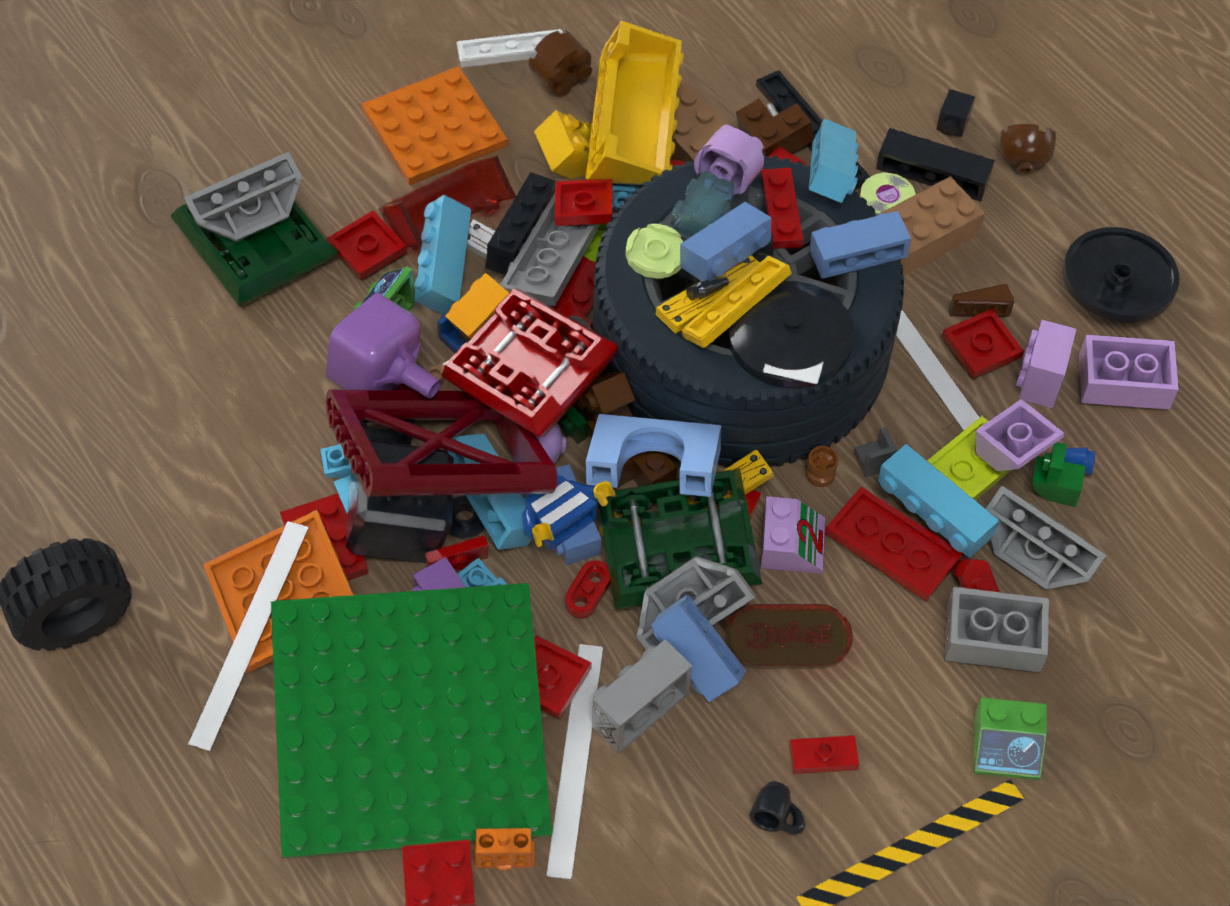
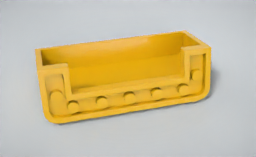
(635, 106)

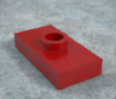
(461, 553)
(824, 754)

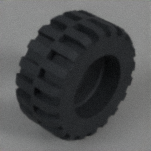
(64, 594)

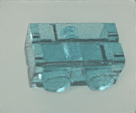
(704, 204)

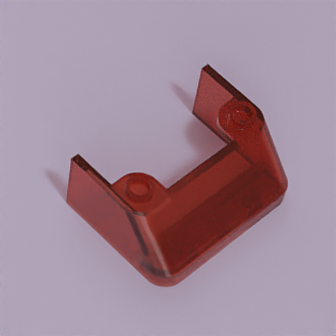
(475, 185)

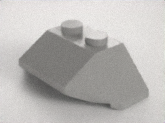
(248, 199)
(1040, 544)
(712, 586)

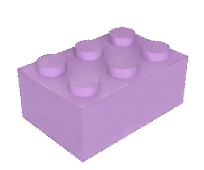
(1128, 372)

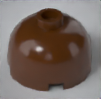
(1027, 147)

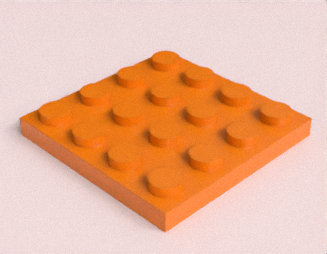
(434, 125)
(238, 573)

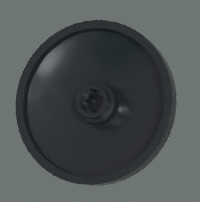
(1120, 274)
(793, 331)

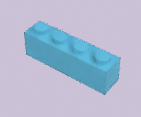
(834, 161)
(442, 254)
(937, 501)
(498, 513)

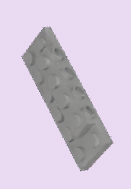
(549, 257)

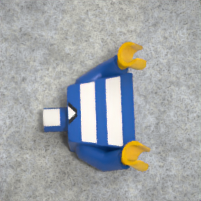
(563, 513)

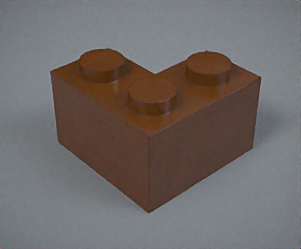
(787, 129)
(606, 395)
(647, 469)

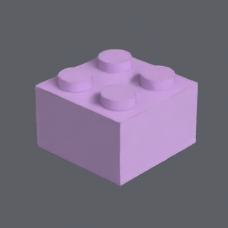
(1045, 363)

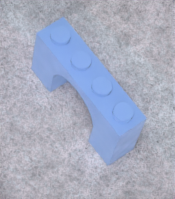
(622, 437)

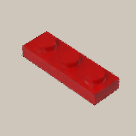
(782, 208)

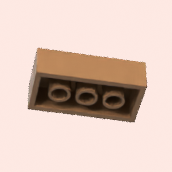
(694, 123)
(938, 222)

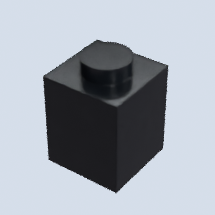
(955, 113)

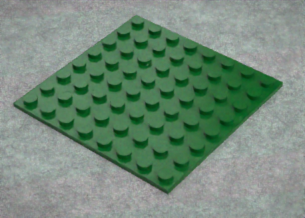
(407, 719)

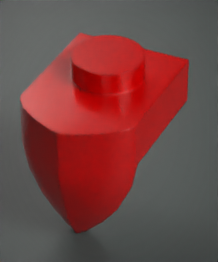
(975, 575)

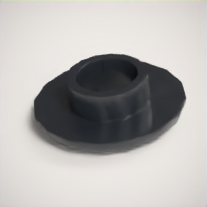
(464, 528)

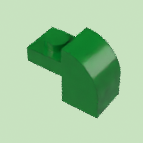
(1058, 479)

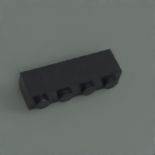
(933, 162)
(519, 222)

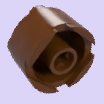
(561, 62)

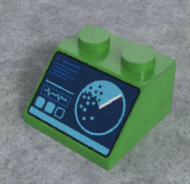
(396, 286)
(1009, 738)

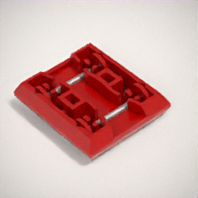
(529, 365)

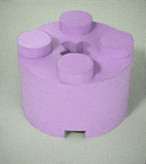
(731, 156)

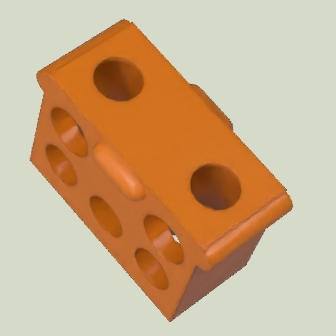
(504, 849)

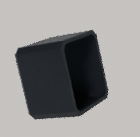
(398, 525)

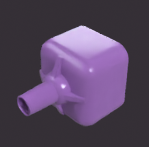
(378, 350)

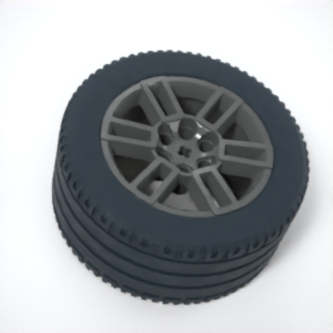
(707, 384)

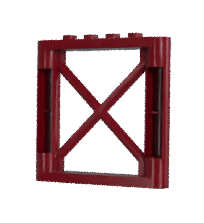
(490, 476)

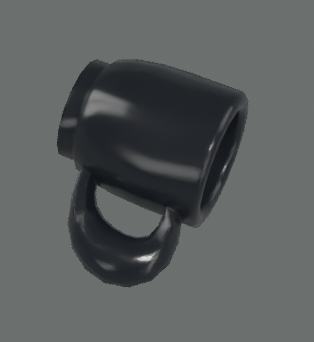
(773, 807)

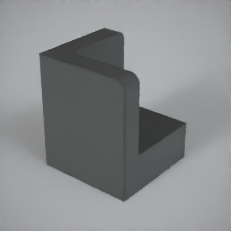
(874, 454)

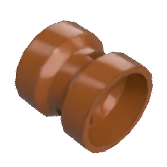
(822, 466)

